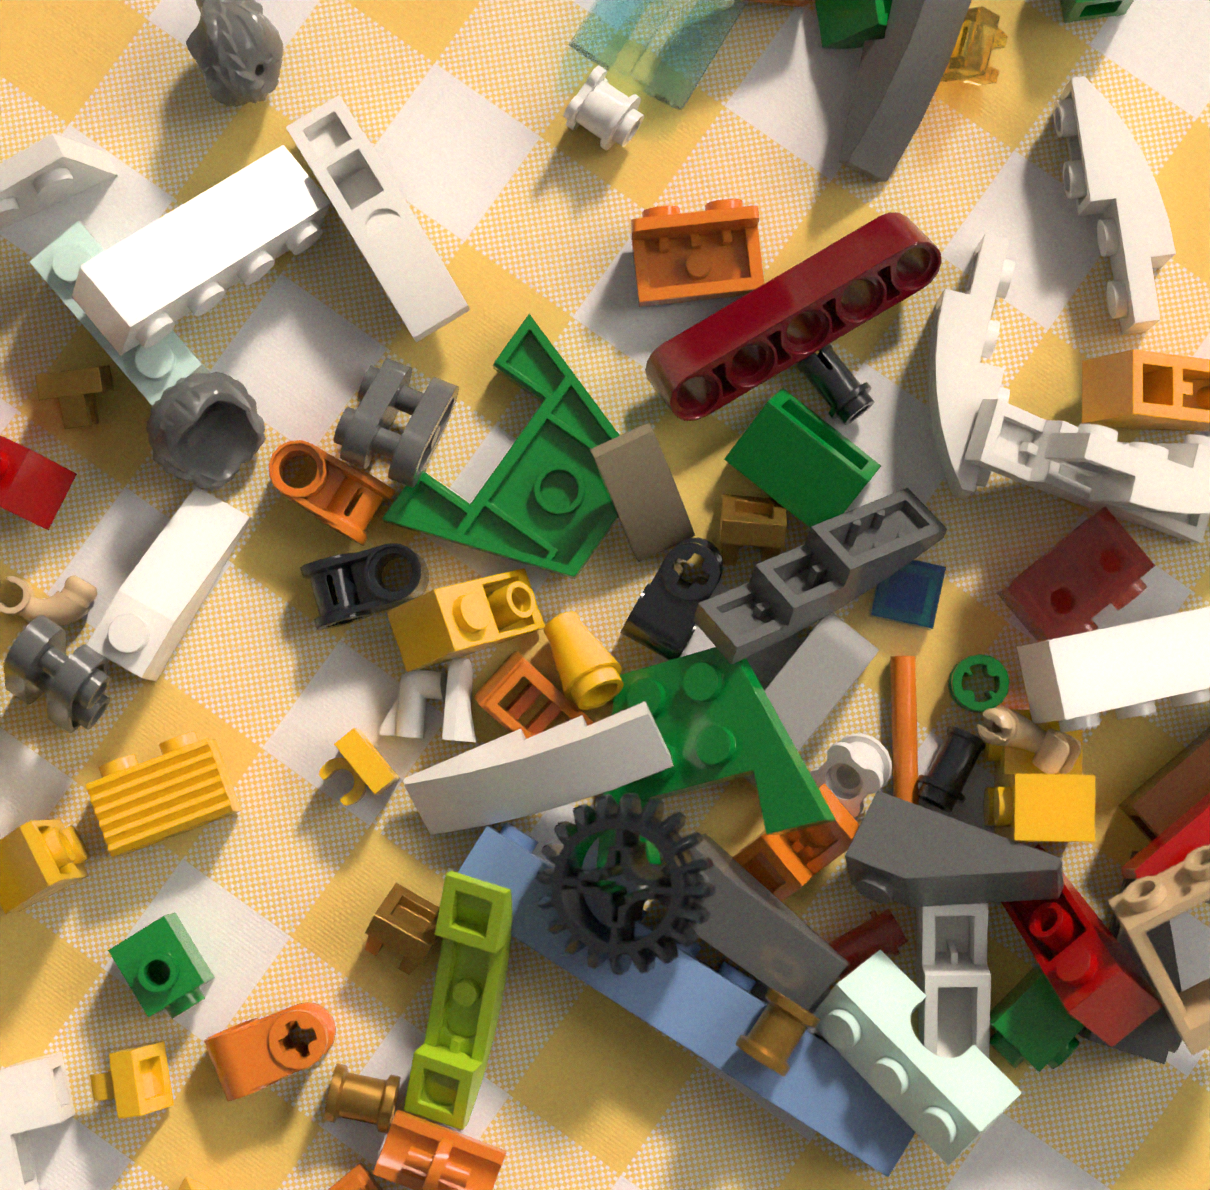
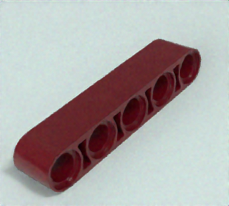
(792, 316)

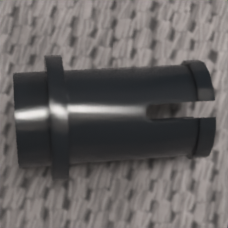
(836, 385)
(950, 769)

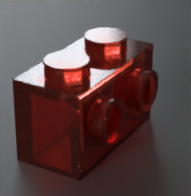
(1078, 579)

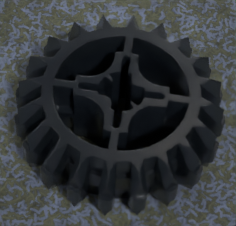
(624, 909)

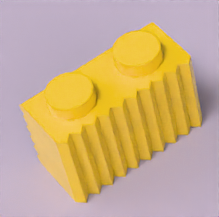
(162, 795)

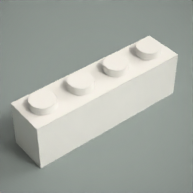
(201, 251)
(1118, 670)

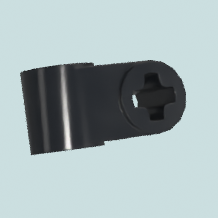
(360, 584)
(668, 605)

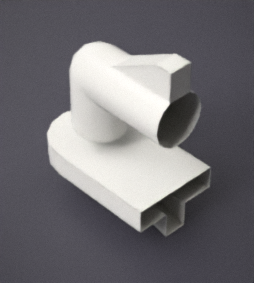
(417, 686)

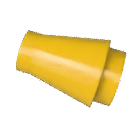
(583, 664)

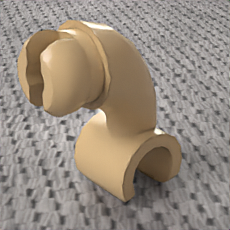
(60, 608)
(1052, 749)

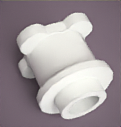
(604, 111)
(854, 769)

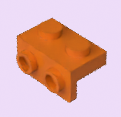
(696, 253)

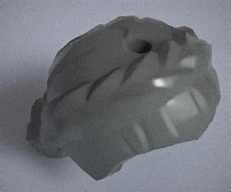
(236, 51)
(205, 429)

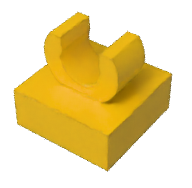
(364, 764)
(136, 1080)

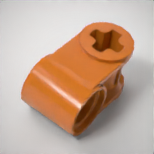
(332, 490)
(261, 1049)

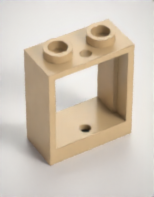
(1151, 903)

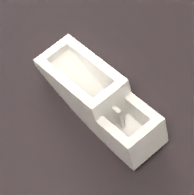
(954, 978)

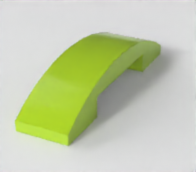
(465, 1000)

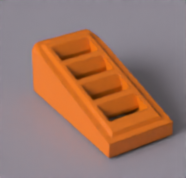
(505, 679)

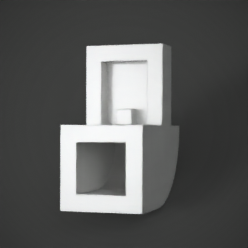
(31, 1097)

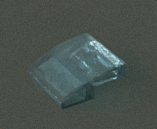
(657, 43)

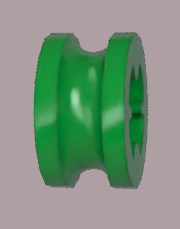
(990, 668)

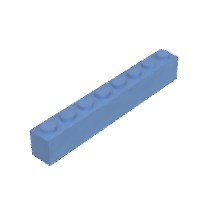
(701, 1011)

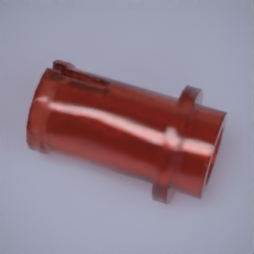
(868, 938)

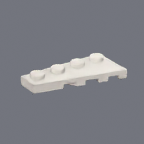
(47, 175)

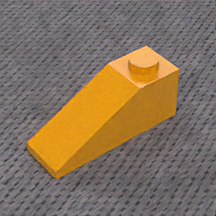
(1146, 391)

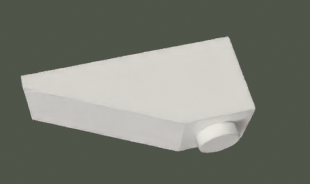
(169, 585)

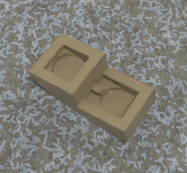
(643, 492)

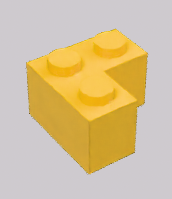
(1035, 804)

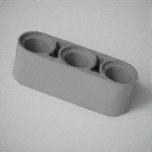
(817, 677)

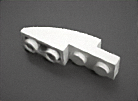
(1114, 179)
(378, 218)
(956, 376)
(1141, 474)

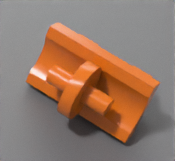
(435, 1157)

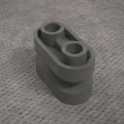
(381, 397)
(71, 683)

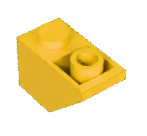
(465, 619)
(39, 862)

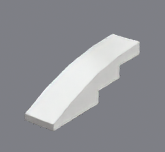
(1015, 447)
(538, 773)

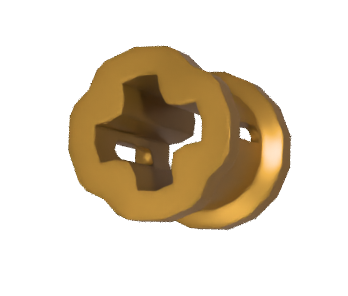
(777, 1032)
(362, 1098)

